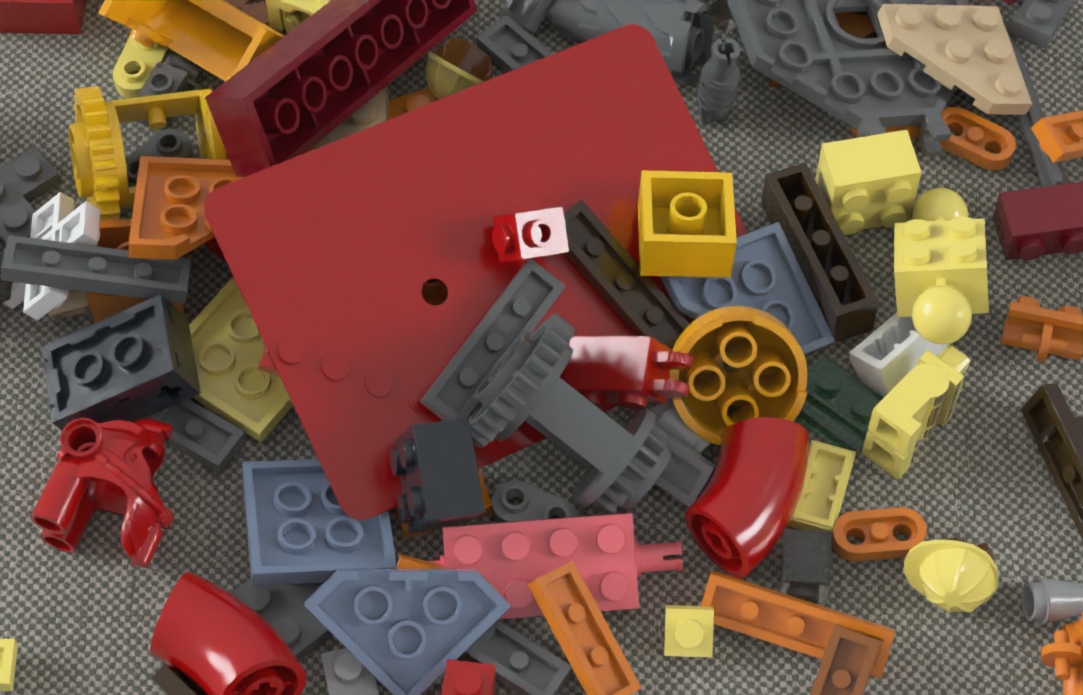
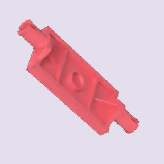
(522, 551)

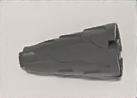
(677, 27)

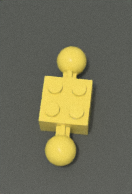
(940, 266)

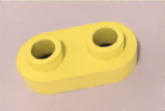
(140, 59)

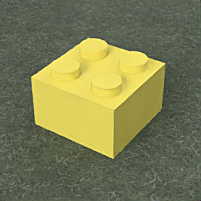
(869, 180)

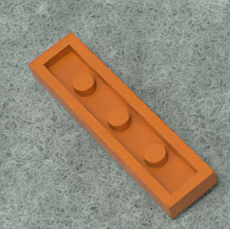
(785, 618)

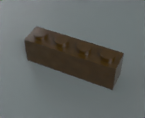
(821, 251)

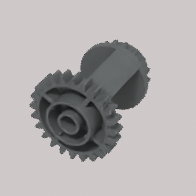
(527, 387)

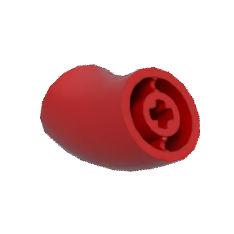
(750, 493)
(223, 643)

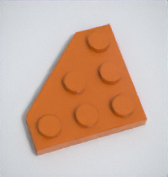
(170, 205)

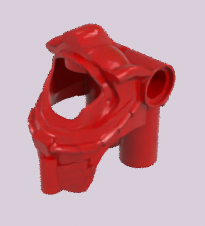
(111, 471)

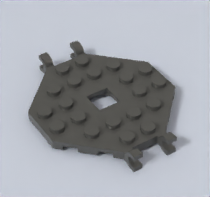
(842, 74)

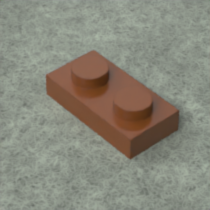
(846, 663)

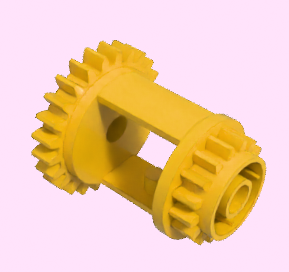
(99, 148)

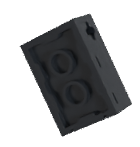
(122, 366)

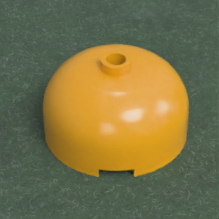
(765, 373)

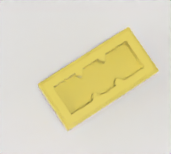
(823, 487)

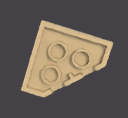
(960, 49)

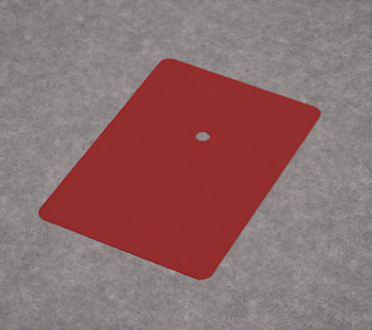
(357, 227)

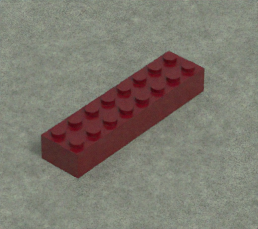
(324, 75)

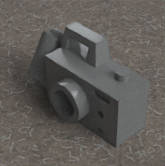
(173, 76)

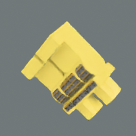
(914, 409)

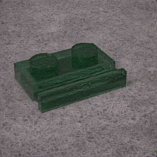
(838, 405)

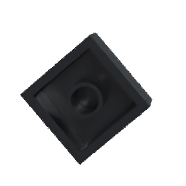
(437, 475)

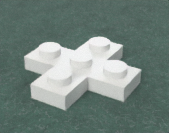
(59, 223)

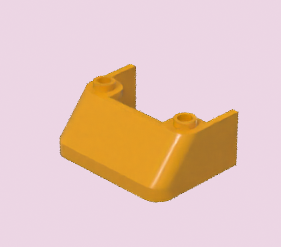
(202, 31)

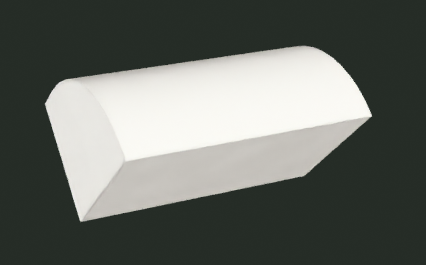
(890, 354)

